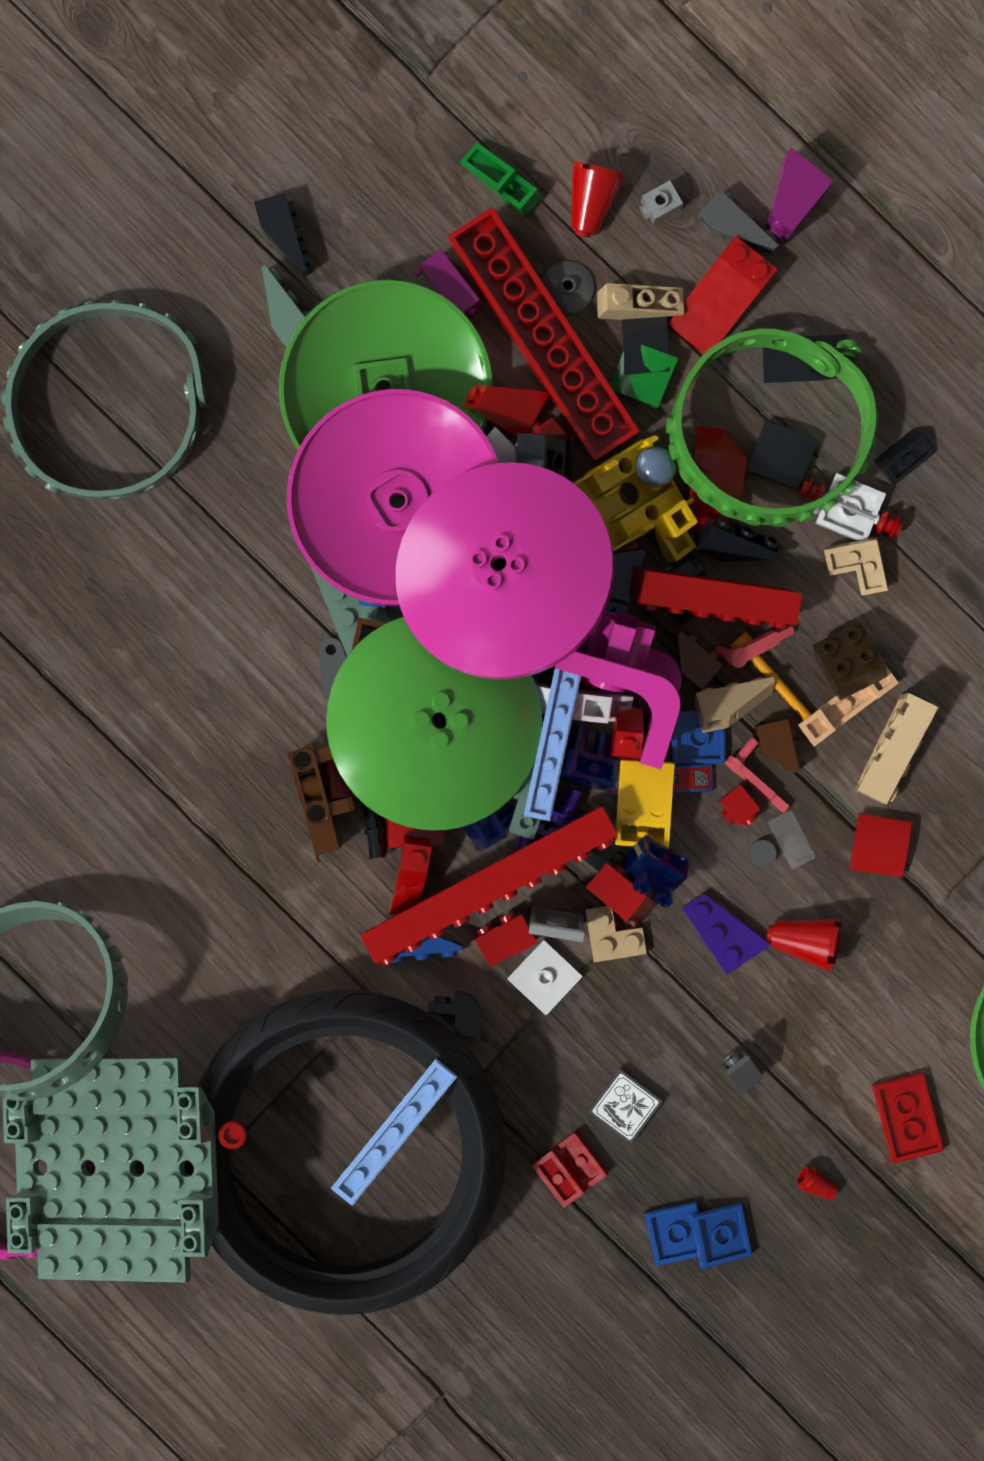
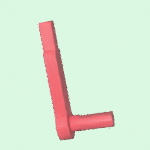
(740, 655)
(736, 765)

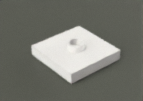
(544, 977)

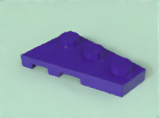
(723, 934)

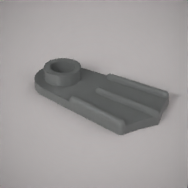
(330, 663)

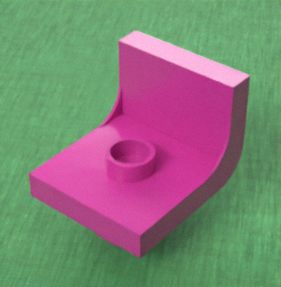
(619, 659)

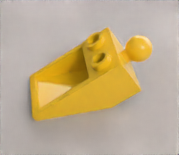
(644, 802)

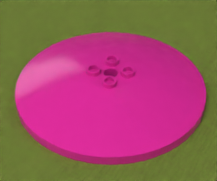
(354, 467)
(533, 608)

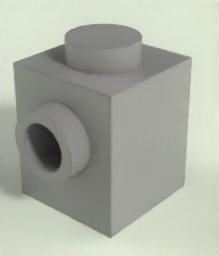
(660, 203)

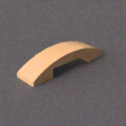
(836, 713)

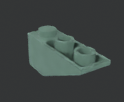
(282, 306)

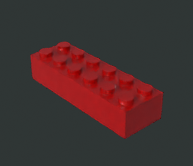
(715, 596)

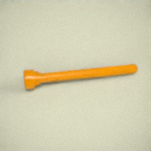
(768, 672)

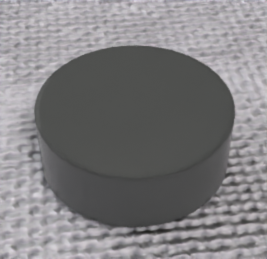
(762, 853)

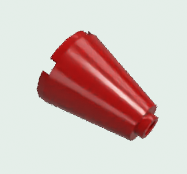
(592, 196)
(808, 940)

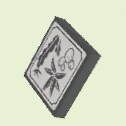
(625, 1106)

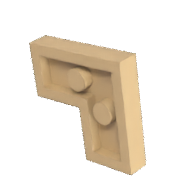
(862, 557)
(609, 943)

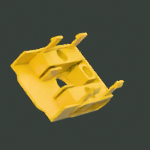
(623, 520)

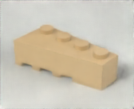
(895, 748)

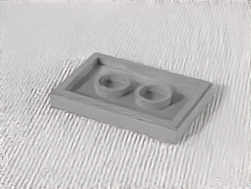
(556, 923)

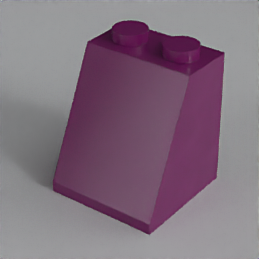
(796, 195)

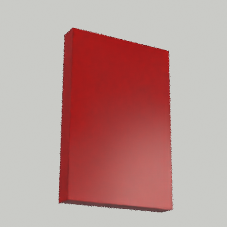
(907, 1117)

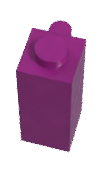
(449, 283)

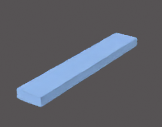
(552, 745)
(394, 1131)

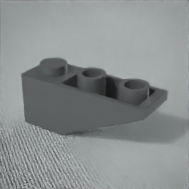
(727, 220)

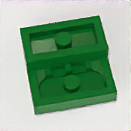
(645, 387)

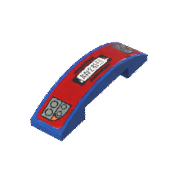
(686, 779)

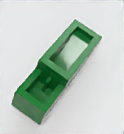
(501, 179)

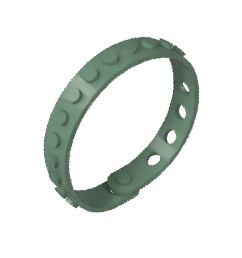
(194, 392)
(111, 1014)

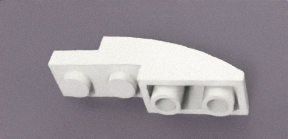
(590, 705)

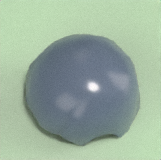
(655, 467)

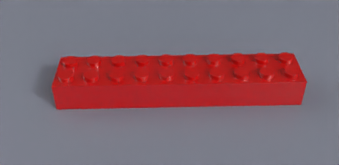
(542, 335)
(488, 885)

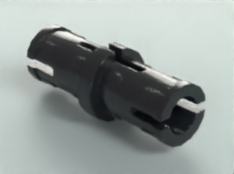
(374, 833)

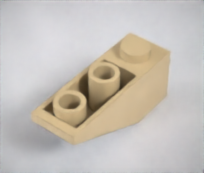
(638, 301)
(726, 705)

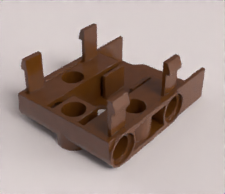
(311, 793)

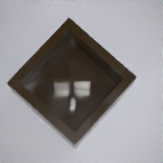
(849, 660)

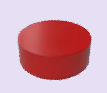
(232, 1134)

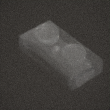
(791, 839)

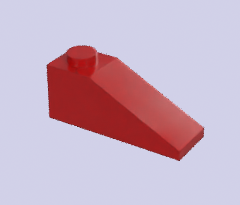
(411, 873)

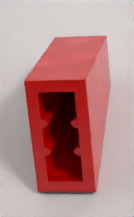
(506, 408)
(627, 732)

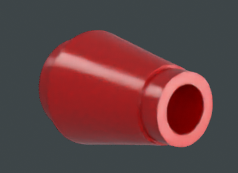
(816, 1183)

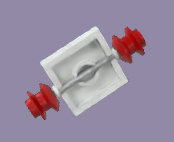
(853, 513)

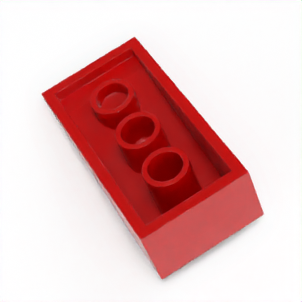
(722, 296)

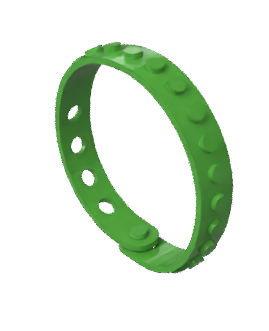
(824, 360)

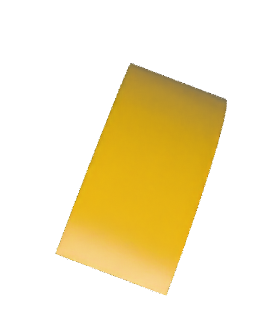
(672, 532)

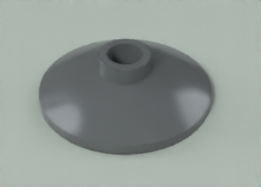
(579, 296)

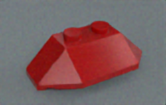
(722, 464)

